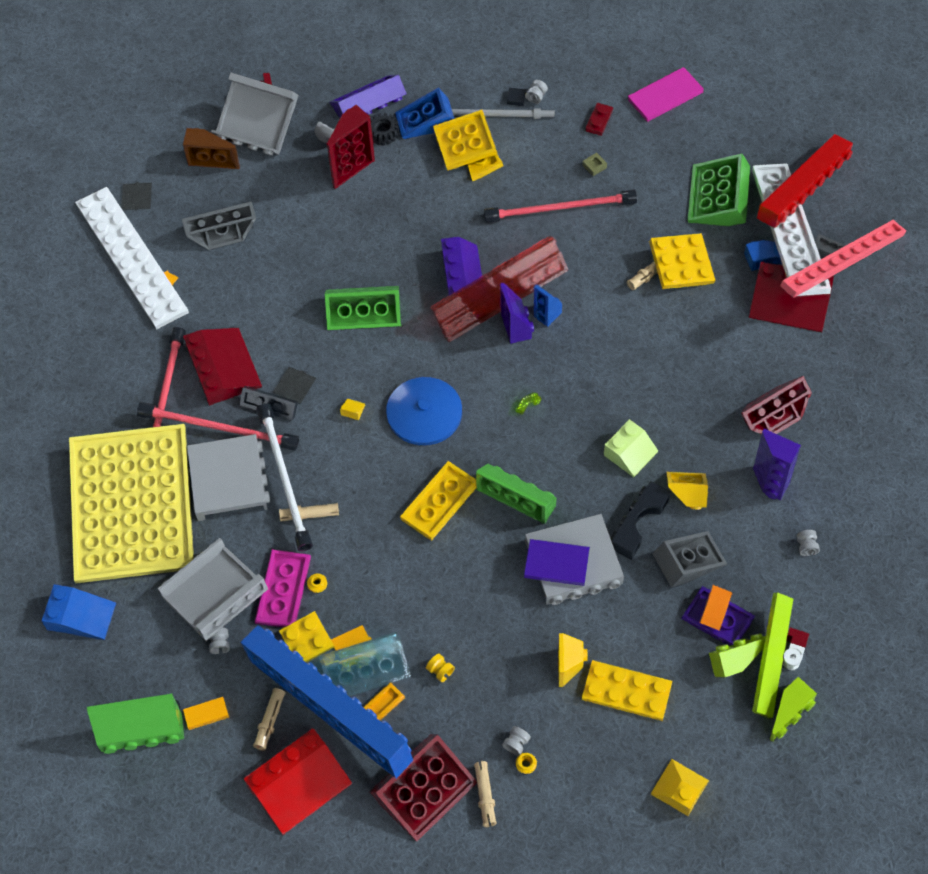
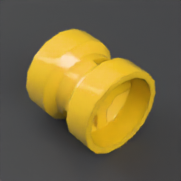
(439, 667)

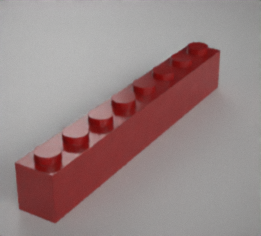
(804, 181)

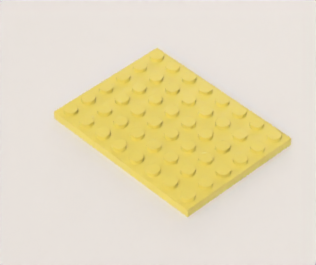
(130, 503)

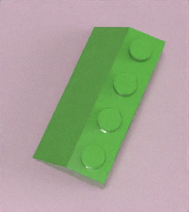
(362, 307)
(515, 492)

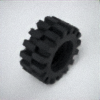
(386, 136)

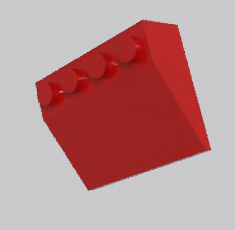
(297, 781)

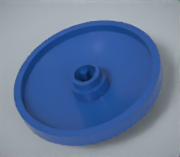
(424, 411)

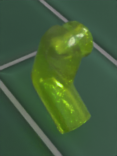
(526, 400)

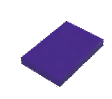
(557, 562)
(734, 623)

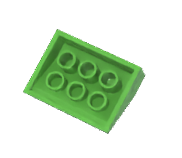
(719, 191)
(136, 723)

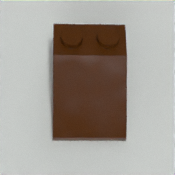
(209, 150)

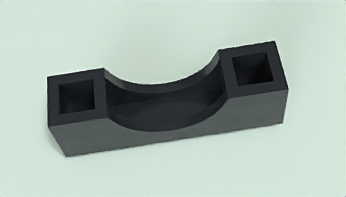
(651, 501)

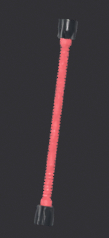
(626, 197)
(176, 340)
(149, 411)

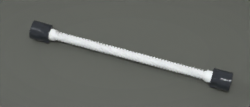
(302, 537)

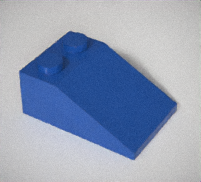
(423, 114)
(77, 612)

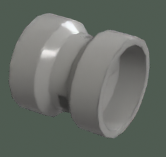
(536, 91)
(808, 542)
(219, 640)
(516, 740)

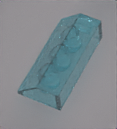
(367, 664)

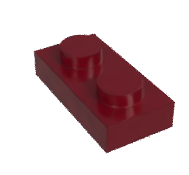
(599, 119)

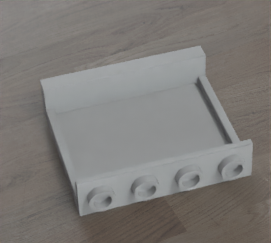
(256, 114)
(227, 475)
(602, 566)
(212, 589)

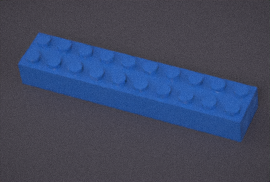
(328, 701)

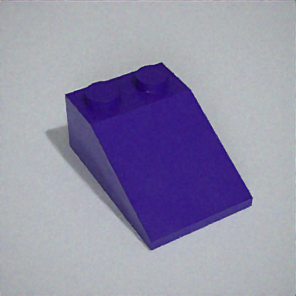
(514, 316)

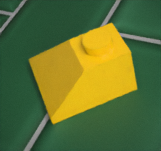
(689, 488)
(570, 658)
(679, 787)

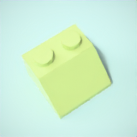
(630, 448)

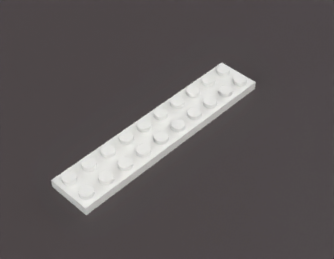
(794, 236)
(132, 258)

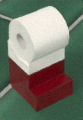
(793, 656)

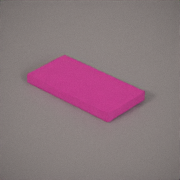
(665, 94)
(285, 585)

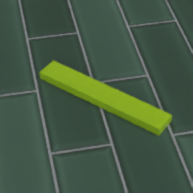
(772, 655)

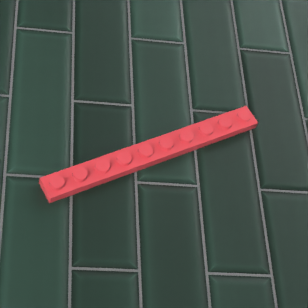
(842, 258)

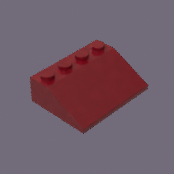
(350, 145)
(775, 305)
(221, 363)
(425, 787)

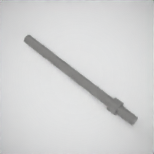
(537, 113)

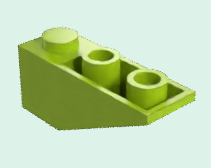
(735, 658)
(794, 701)

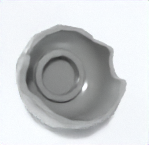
(323, 132)

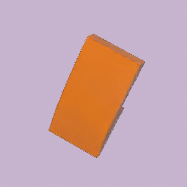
(715, 607)

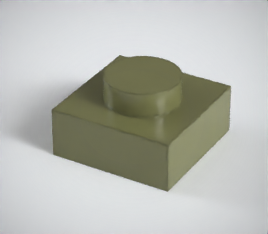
(594, 164)

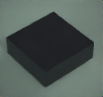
(516, 96)

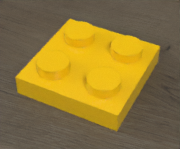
(307, 637)

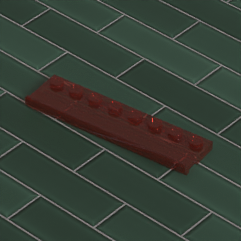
(481, 297)

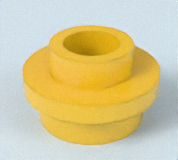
(319, 587)
(526, 757)

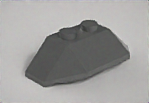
(220, 226)

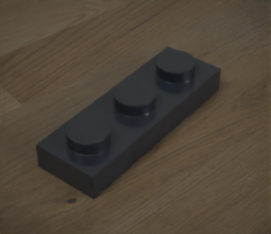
(280, 405)

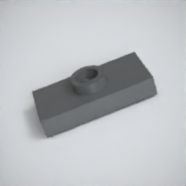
(827, 246)

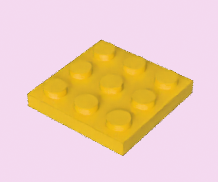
(465, 140)
(682, 261)

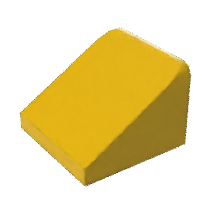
(352, 409)

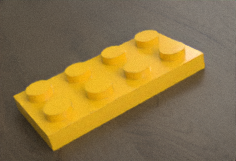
(439, 500)
(627, 690)

